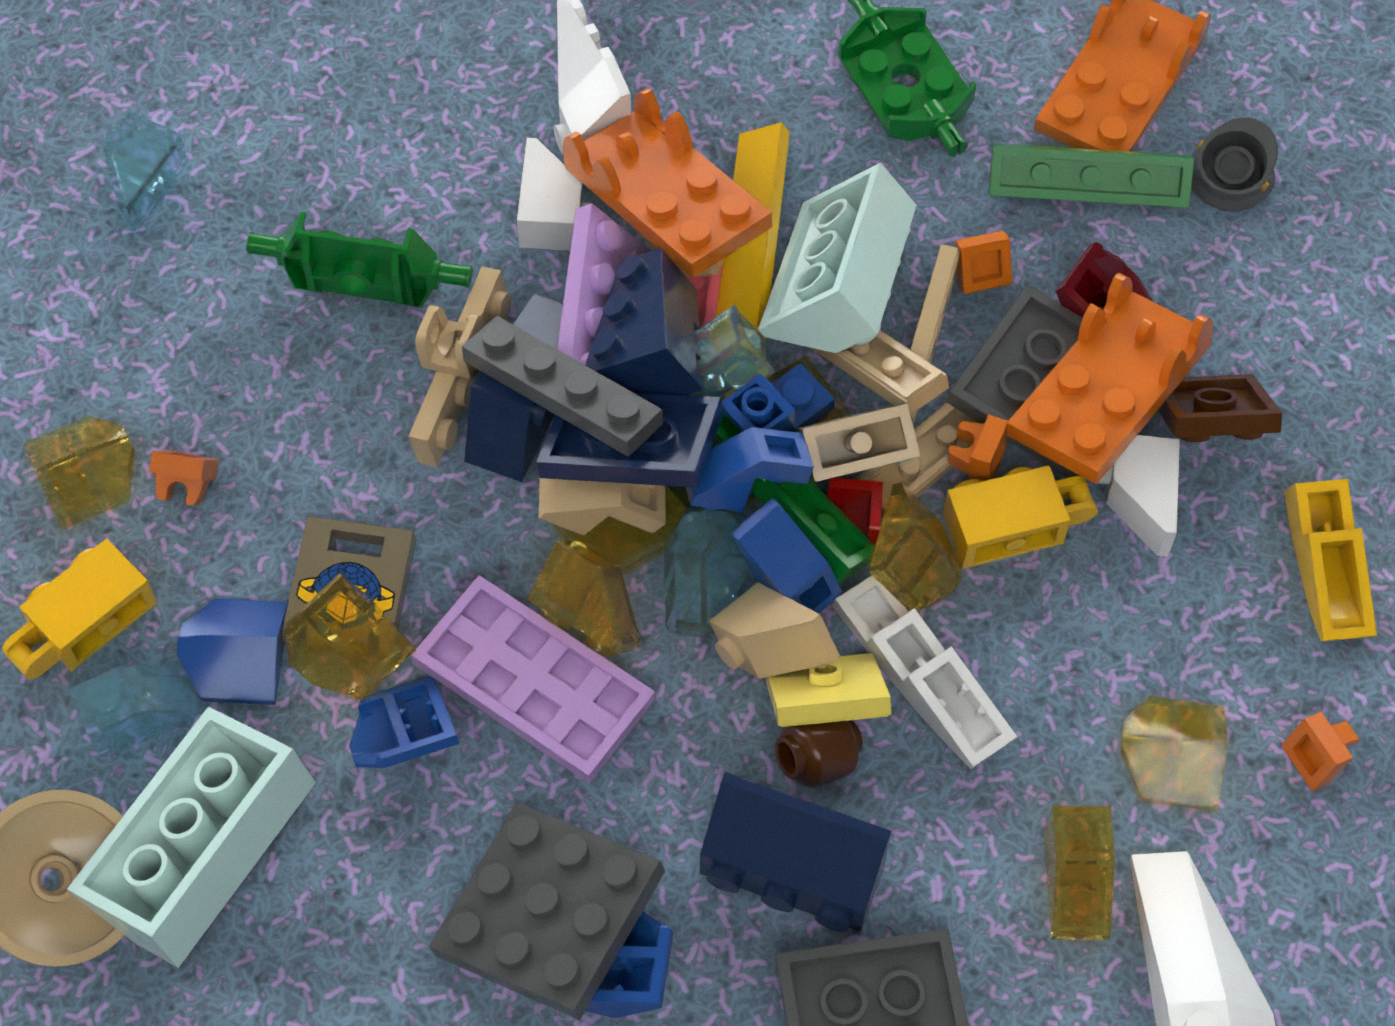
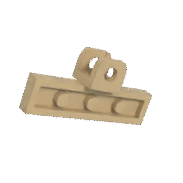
(440, 349)

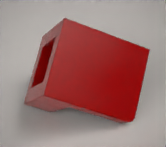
(859, 502)

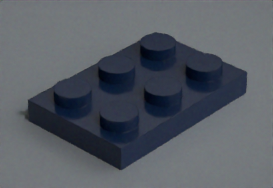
(669, 457)

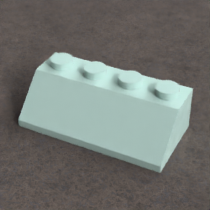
(840, 264)
(193, 835)

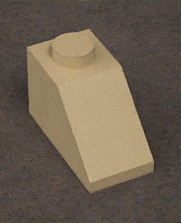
(860, 442)
(771, 634)

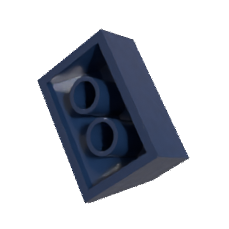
(793, 853)

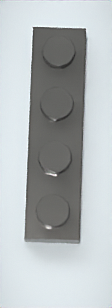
(563, 385)

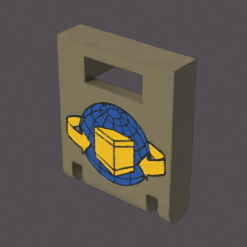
(378, 577)

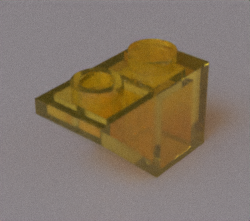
(588, 594)
(1080, 872)

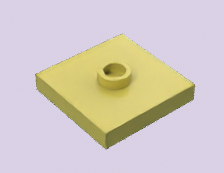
(831, 692)

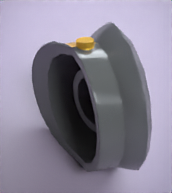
(1235, 165)

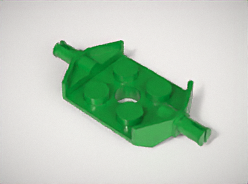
(897, 43)
(358, 265)

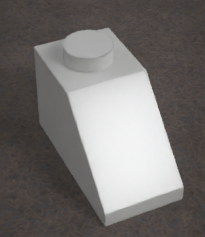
(546, 200)
(1145, 490)

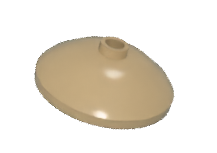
(60, 834)

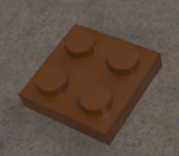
(1220, 407)

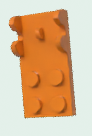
(1122, 75)
(666, 186)
(1110, 381)

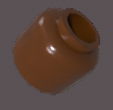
(819, 752)

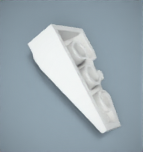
(589, 78)
(1189, 951)

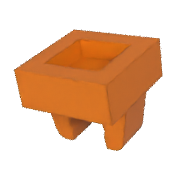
(984, 262)
(986, 450)
(186, 468)
(1320, 749)

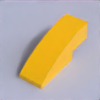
(1331, 559)

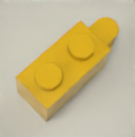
(1014, 513)
(79, 611)

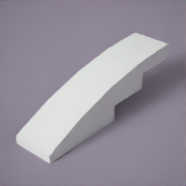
(925, 672)

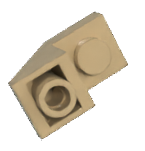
(585, 504)

